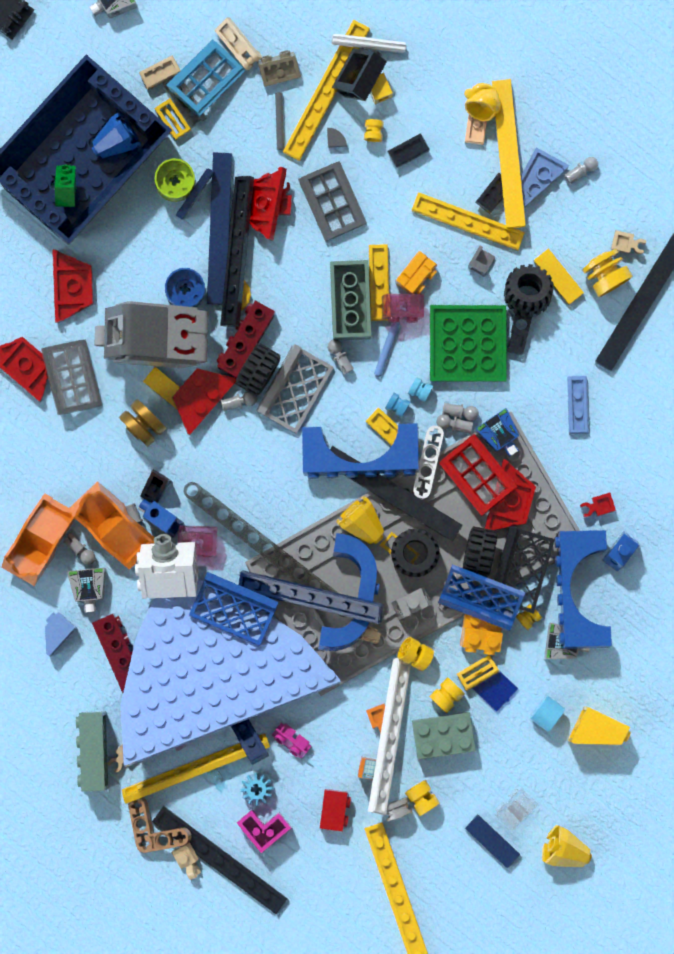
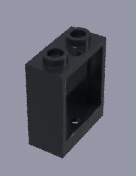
(359, 74)

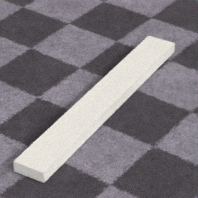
(389, 737)

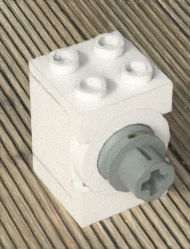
(167, 569)

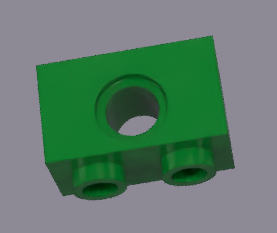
(65, 186)

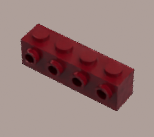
(246, 338)
(115, 646)

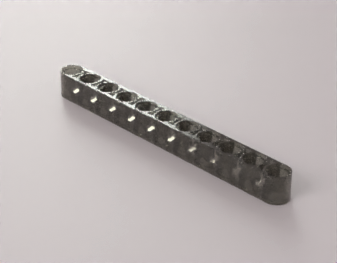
(247, 530)

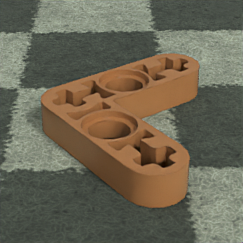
(153, 838)

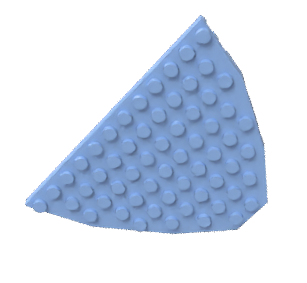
(201, 679)

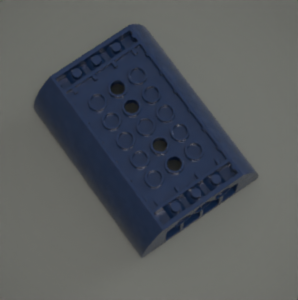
(61, 135)

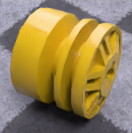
(607, 272)

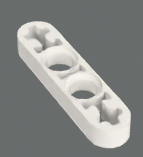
(430, 462)

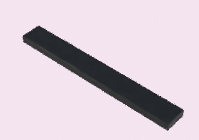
(237, 251)
(638, 308)
(405, 501)
(223, 862)

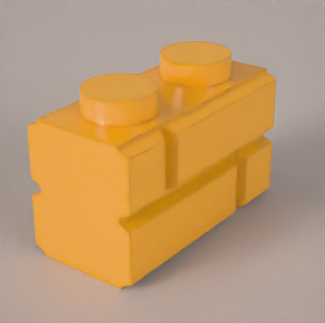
(416, 273)

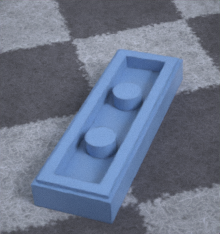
(577, 404)

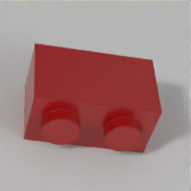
(334, 809)

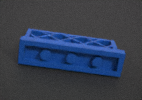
(236, 592)
(478, 606)

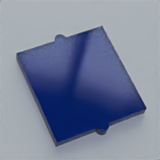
(496, 690)

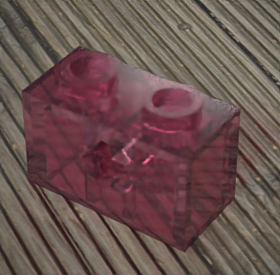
(412, 302)
(205, 535)

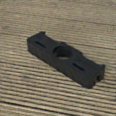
(518, 337)

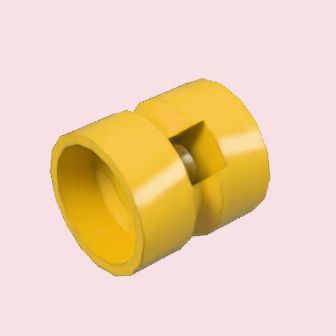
(413, 652)
(447, 695)
(422, 797)

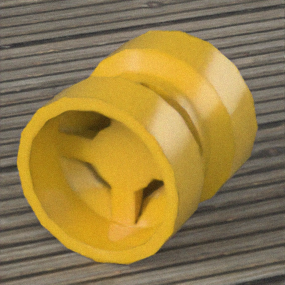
(373, 130)
(528, 618)

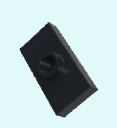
(408, 150)
(492, 195)

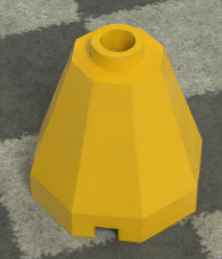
(362, 521)
(565, 849)

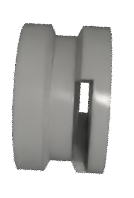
(398, 809)

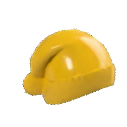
(482, 102)

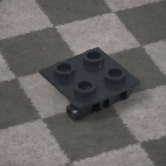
(13, 16)

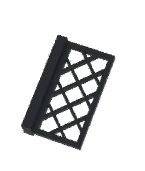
(507, 560)

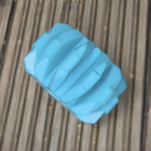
(261, 783)

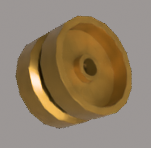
(139, 425)

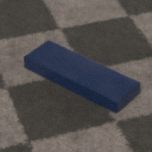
(197, 190)
(250, 741)
(492, 841)

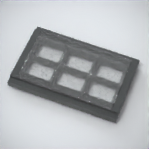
(332, 201)
(71, 377)

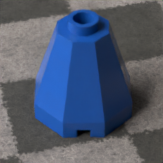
(115, 138)

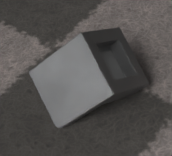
(481, 261)

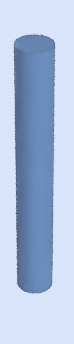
(386, 349)

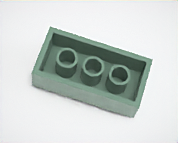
(350, 300)
(93, 751)

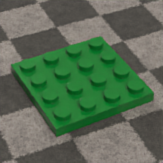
(468, 343)

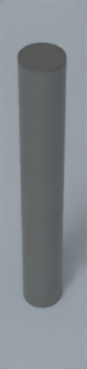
(279, 120)

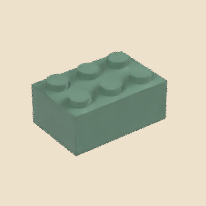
(443, 735)

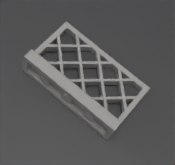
(282, 377)

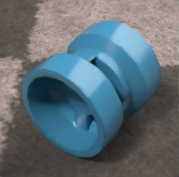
(397, 404)

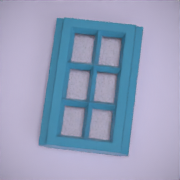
(205, 78)

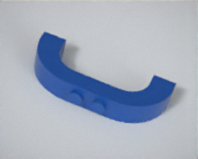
(355, 550)

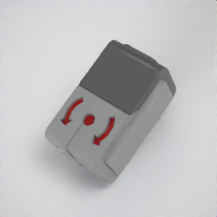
(154, 335)

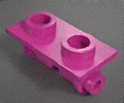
(283, 736)

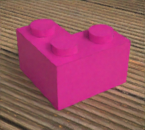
(263, 834)

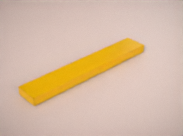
(467, 221)

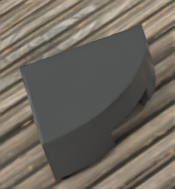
(335, 138)

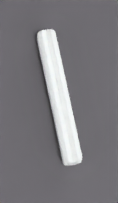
(368, 43)

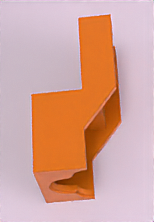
(110, 524)
(38, 540)

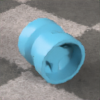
(420, 389)

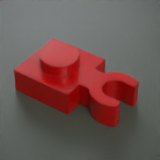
(286, 201)
(601, 505)

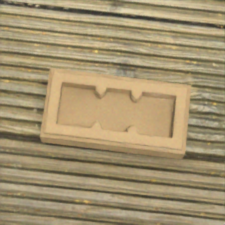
(159, 72)

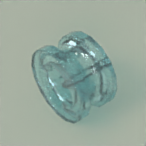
(215, 775)

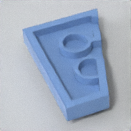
(539, 174)

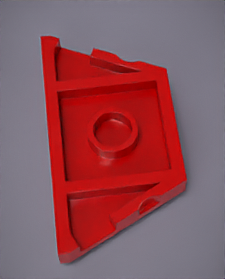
(266, 202)
(71, 285)
(25, 366)
(200, 396)
(516, 506)

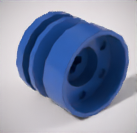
(194, 283)

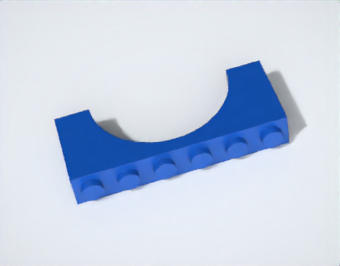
(400, 458)
(576, 629)

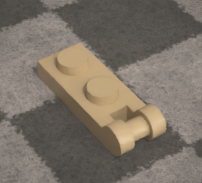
(237, 43)

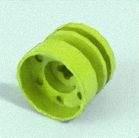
(169, 170)

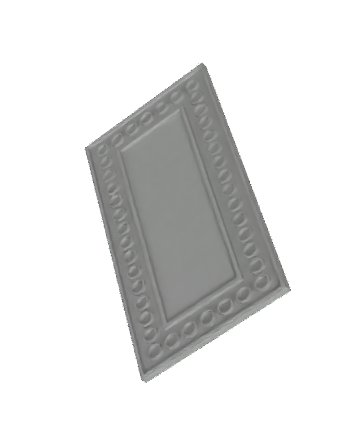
(315, 549)

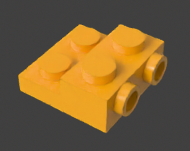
(480, 635)

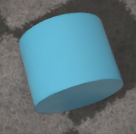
(547, 713)

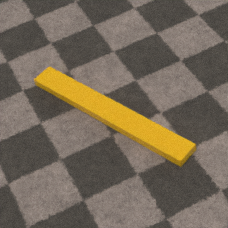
(321, 98)
(509, 156)
(187, 771)
(395, 889)

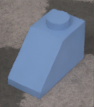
(57, 632)

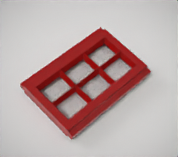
(478, 475)

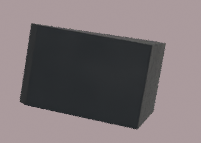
(155, 487)

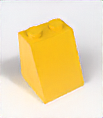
(598, 728)

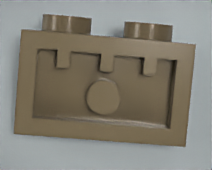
(278, 68)

